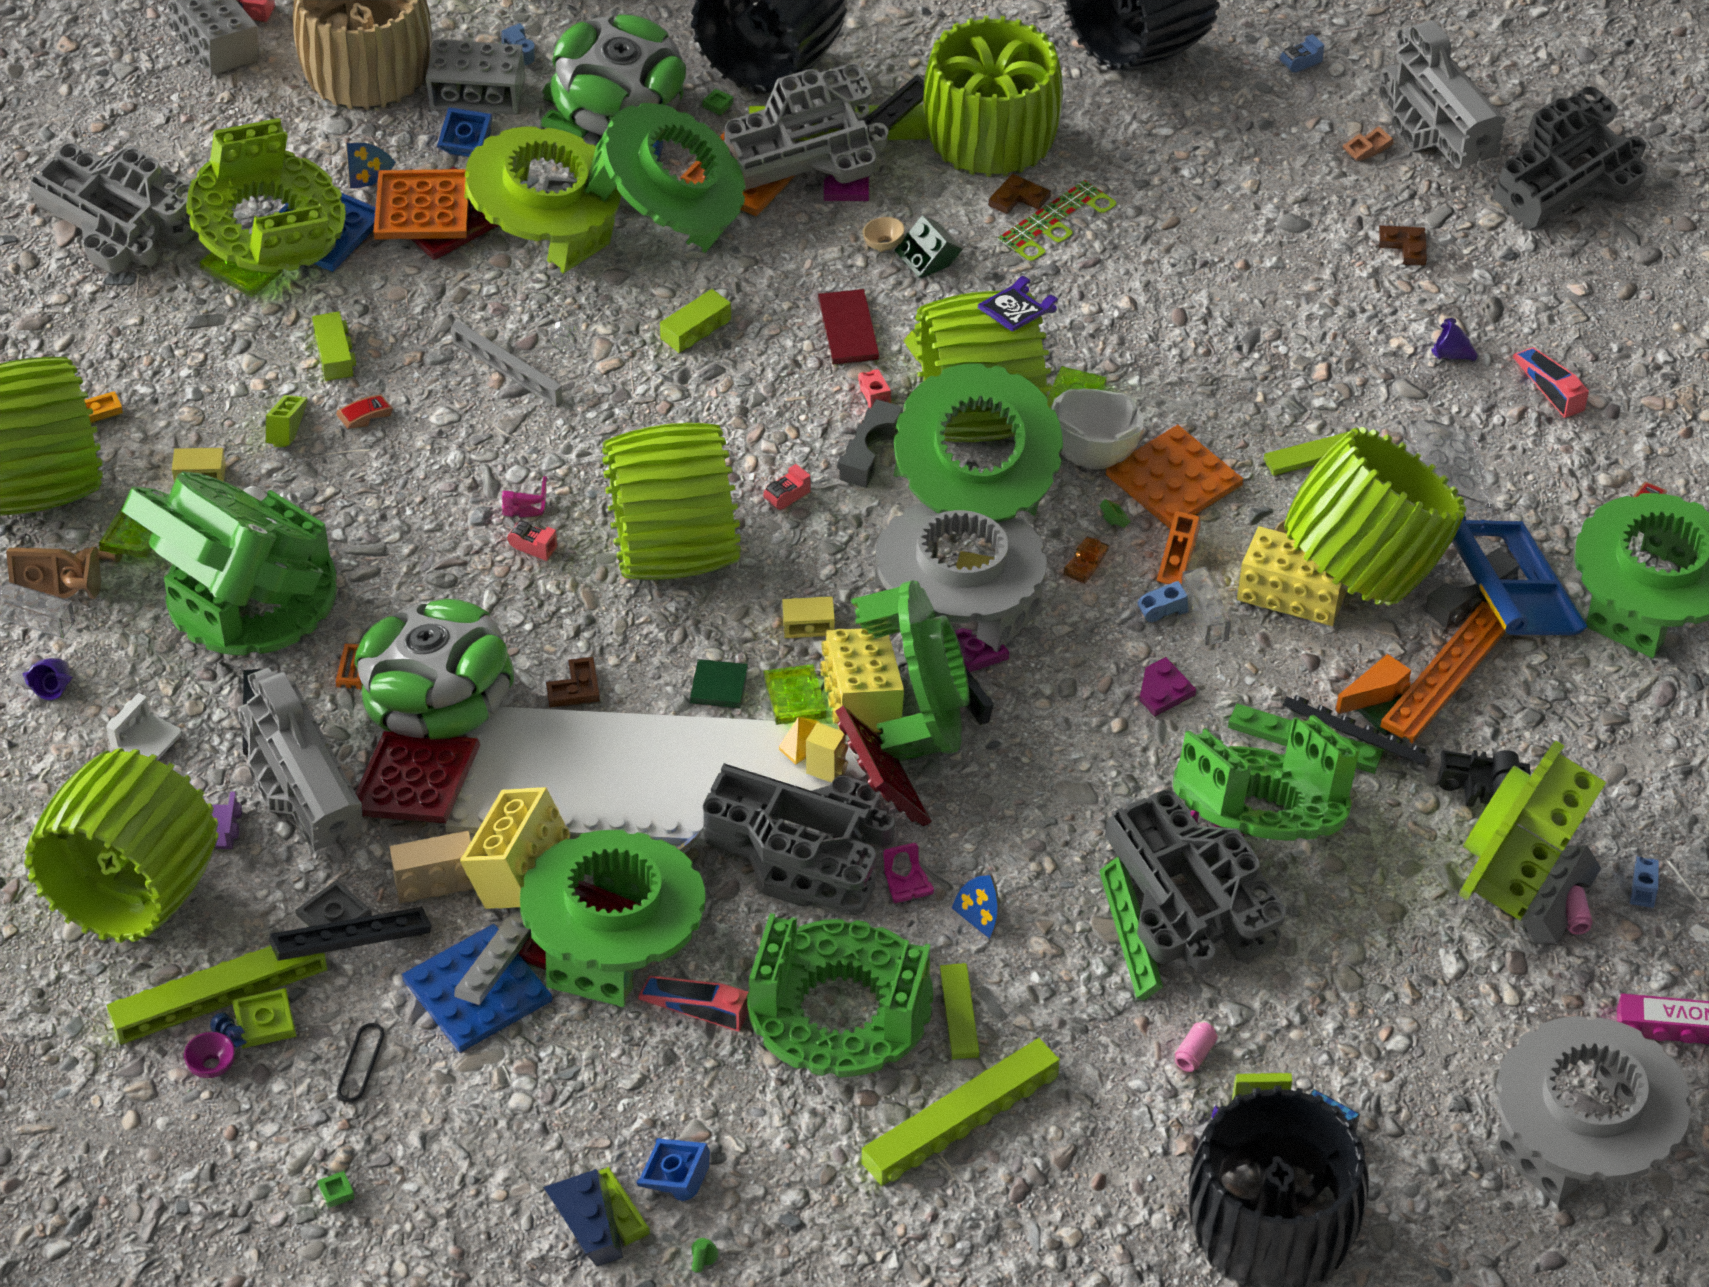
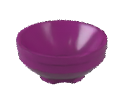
(206, 1047)

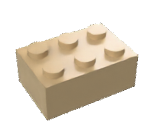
(430, 867)

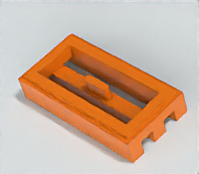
(340, 680)

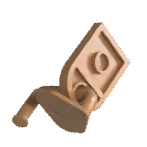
(58, 570)

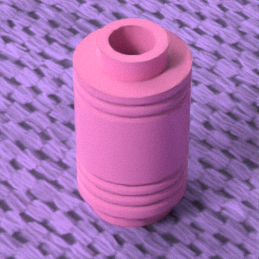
(1578, 911)
(1196, 1046)

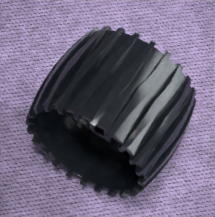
(1139, 32)
(754, 42)
(1265, 1237)

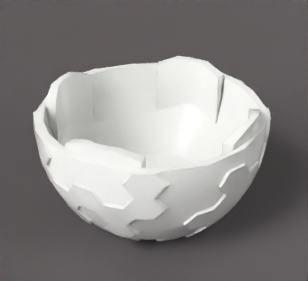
(1098, 426)

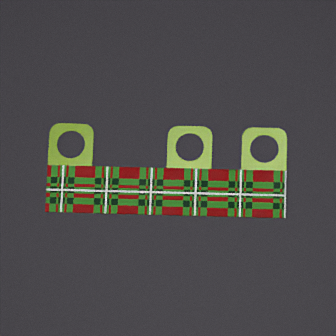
(1049, 216)

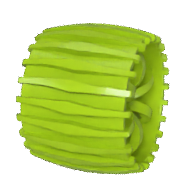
(993, 95)
(960, 334)
(44, 436)
(671, 501)
(1374, 516)
(121, 845)

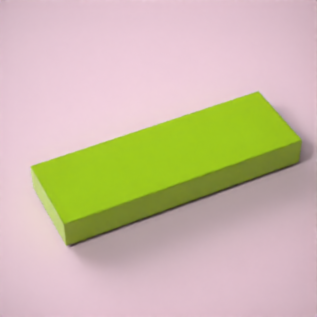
(627, 1218)

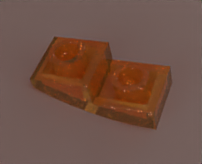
(1086, 560)

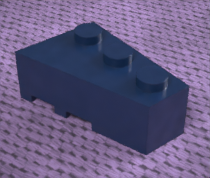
(589, 1214)

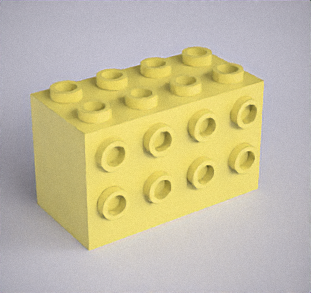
(1283, 581)
(862, 676)
(508, 843)

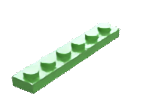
(1278, 729)
(1126, 917)

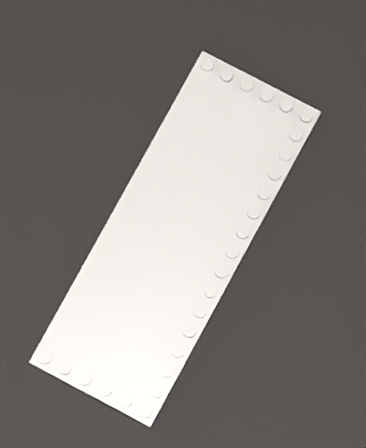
(623, 767)

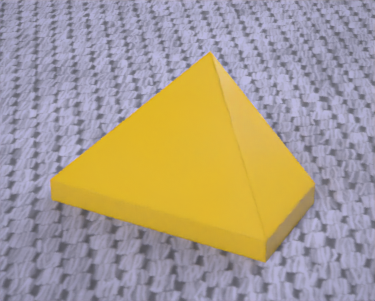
(794, 743)

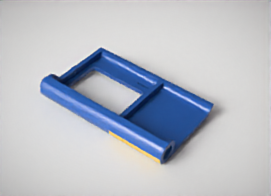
(1521, 606)

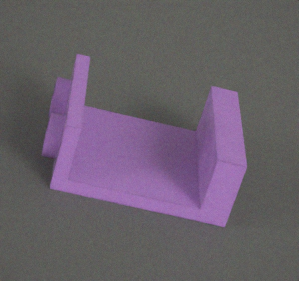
(227, 818)

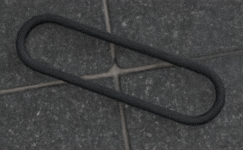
(350, 1059)

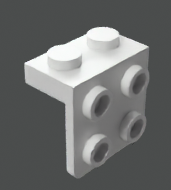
(140, 730)

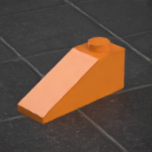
(1179, 547)
(1377, 685)

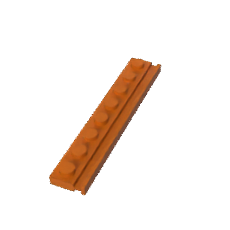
(1444, 674)

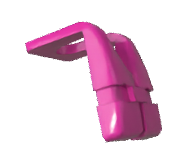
(520, 503)
(912, 885)

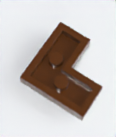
(1017, 190)
(1409, 239)
(579, 689)

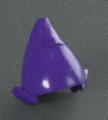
(1453, 343)
(48, 677)

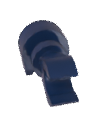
(225, 1025)

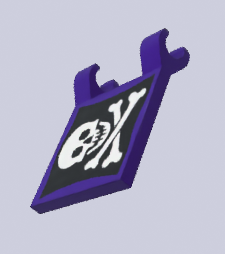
(1014, 307)

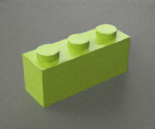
(695, 320)
(334, 345)

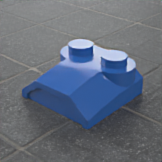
(464, 131)
(676, 1168)

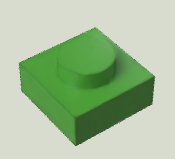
(717, 102)
(1114, 513)
(335, 1189)

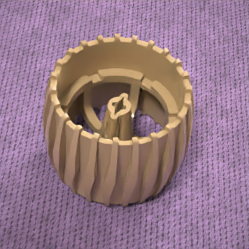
(370, 60)

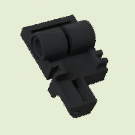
(1477, 774)

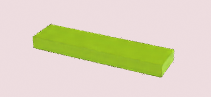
(1300, 455)
(959, 1011)

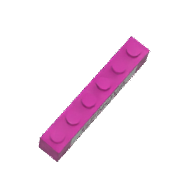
(1665, 1017)

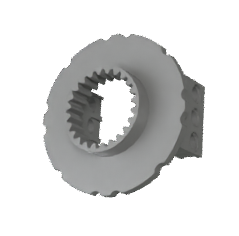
(997, 595)
(1562, 1148)

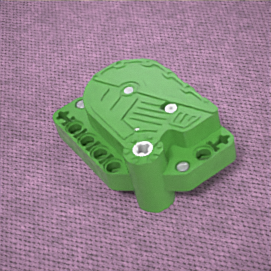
(226, 539)

